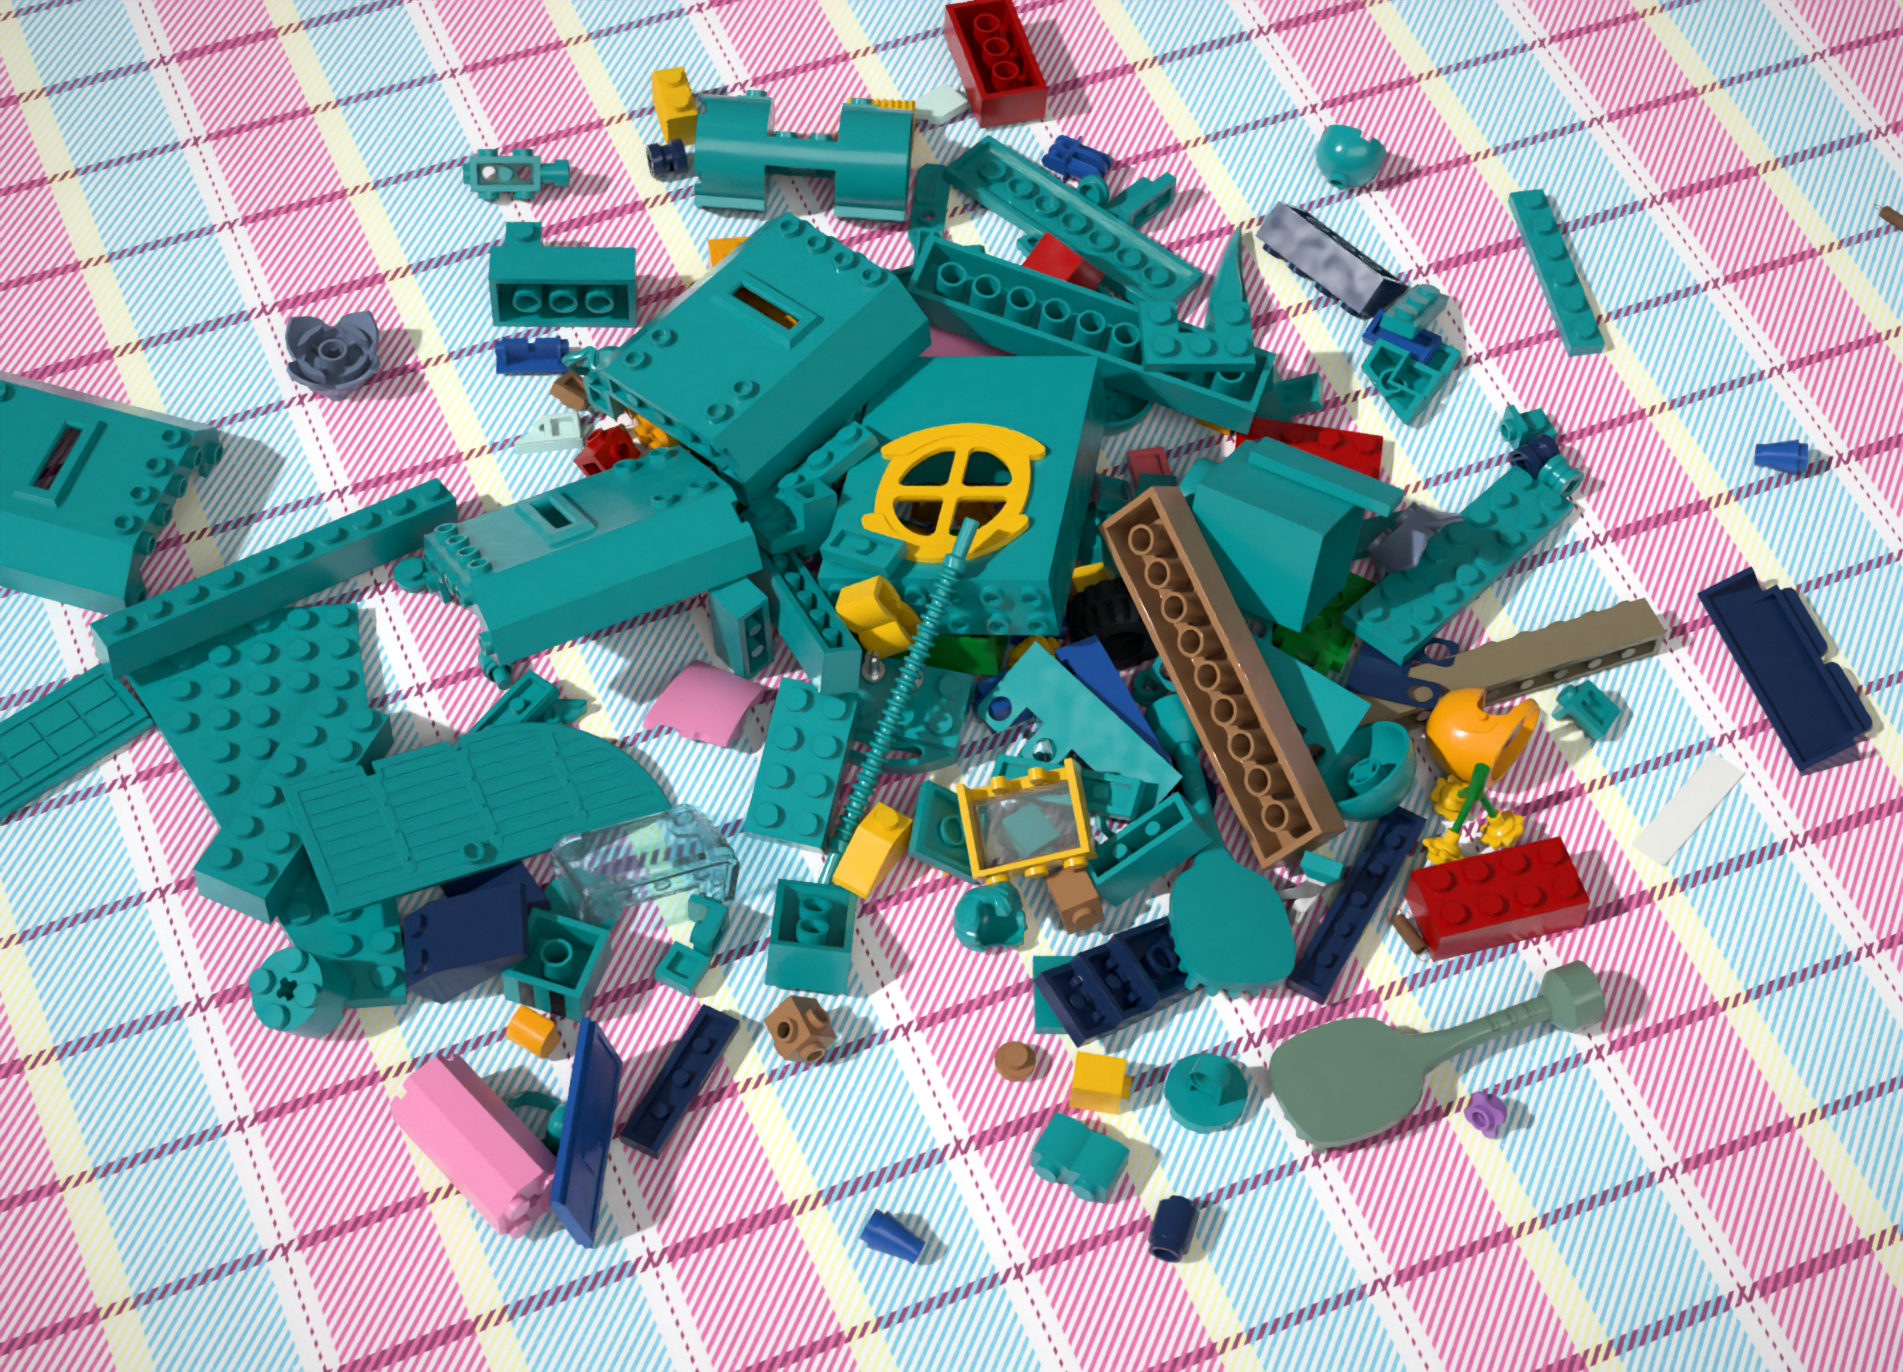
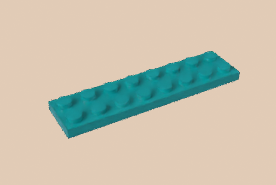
(1042, 203)
(1457, 565)

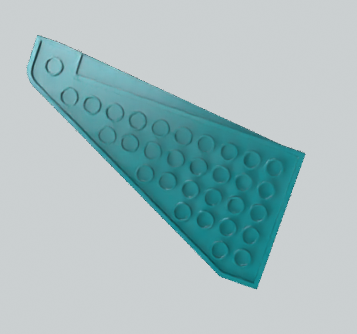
(224, 717)

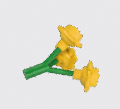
(1454, 802)

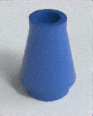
(1783, 456)
(891, 1236)

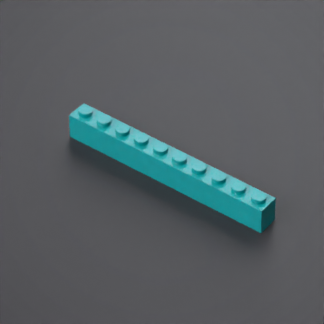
(270, 579)

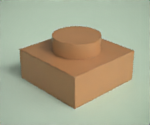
(570, 391)

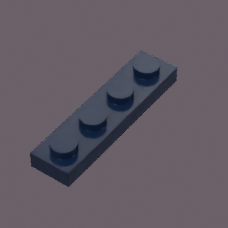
(680, 1081)

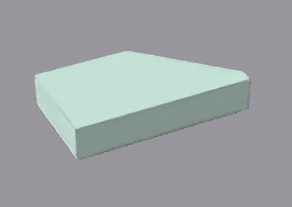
(940, 105)
(552, 433)

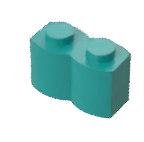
(1079, 1158)

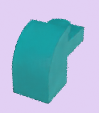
(1290, 397)
(806, 522)

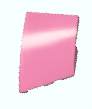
(705, 704)

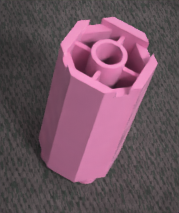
(477, 1143)

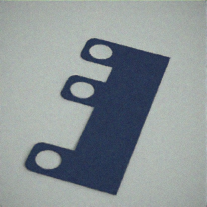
(1384, 679)

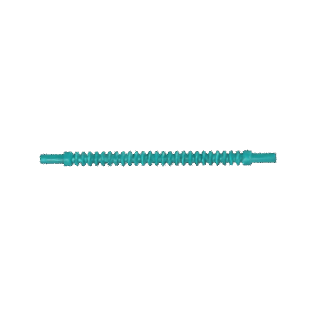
(954, 565)

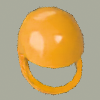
(1464, 735)

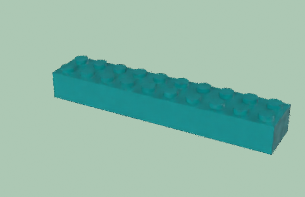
(1052, 317)

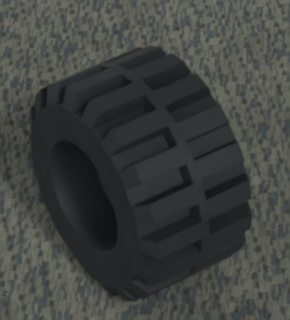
(1112, 616)

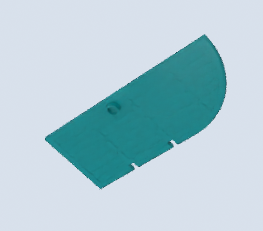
(463, 811)

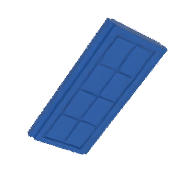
(586, 1133)

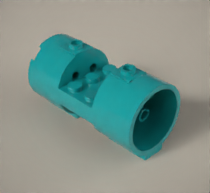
(741, 152)

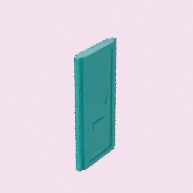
(65, 735)

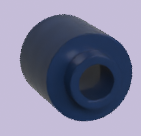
(1173, 1228)

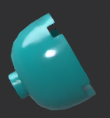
(1347, 157)

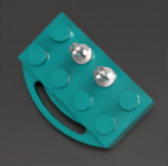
(931, 725)

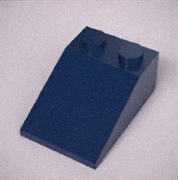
(465, 940)

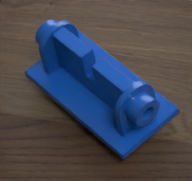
(519, 356)

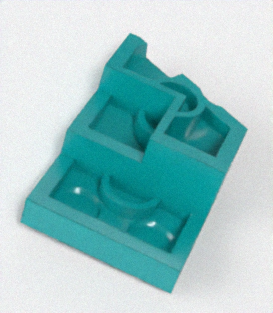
(1406, 382)

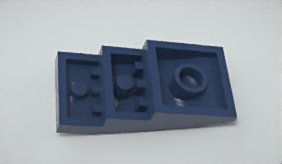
(1116, 983)

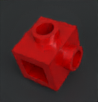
(604, 450)

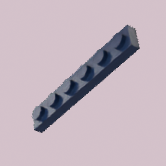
(1356, 904)

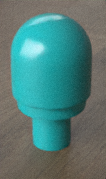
(494, 672)

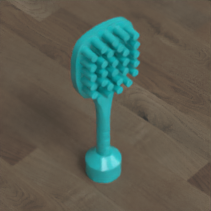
(1220, 913)

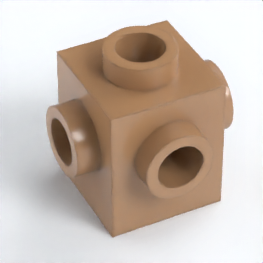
(800, 1029)

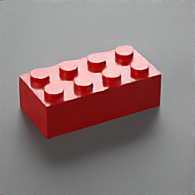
(995, 62)
(1497, 898)

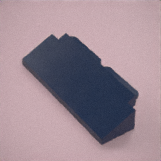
(1782, 663)

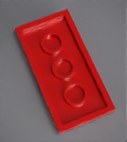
(1347, 448)

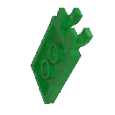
(1324, 640)

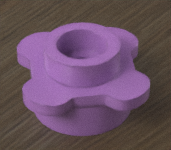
(1486, 1113)

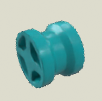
(1561, 476)

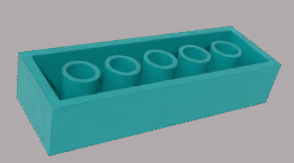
(258, 849)

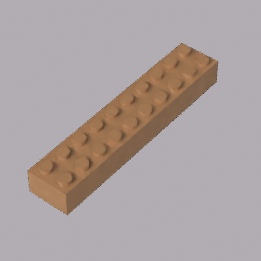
(1221, 677)

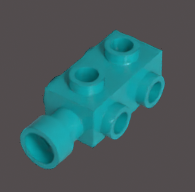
(507, 173)

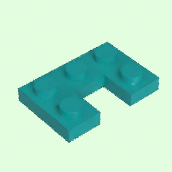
(1222, 350)

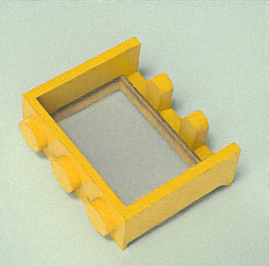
(1027, 824)

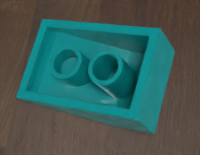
(811, 937)

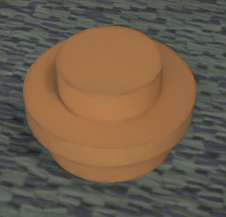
(1015, 1061)

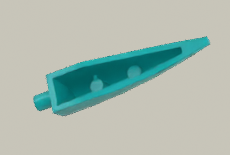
(1228, 280)

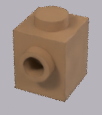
(1074, 899)

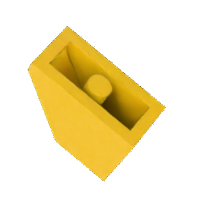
(873, 850)

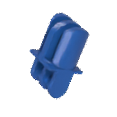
(1076, 159)

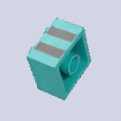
(562, 965)

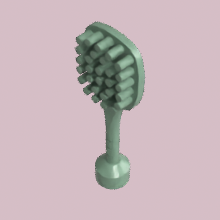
(1366, 1077)

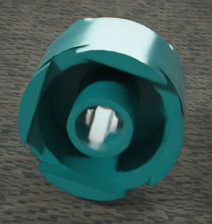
(299, 993)

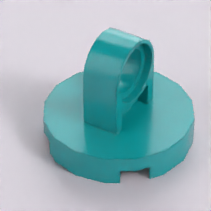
(1205, 1093)

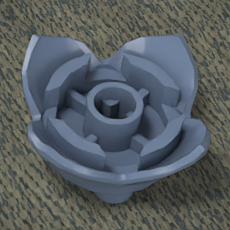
(334, 357)
(1405, 545)

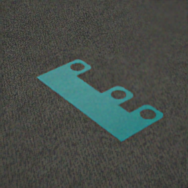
(1311, 698)
(1080, 723)

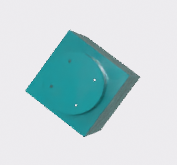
(1271, 537)

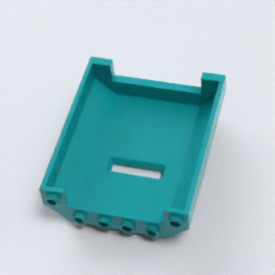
(749, 386)
(108, 500)
(592, 553)

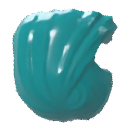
(990, 917)

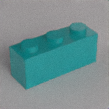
(741, 626)
(1147, 849)

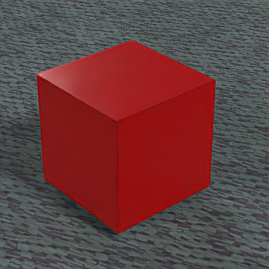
(1062, 262)

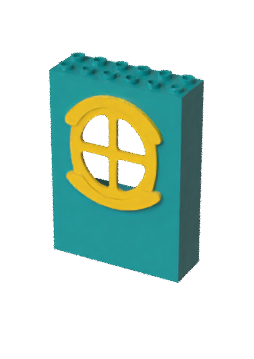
(982, 422)

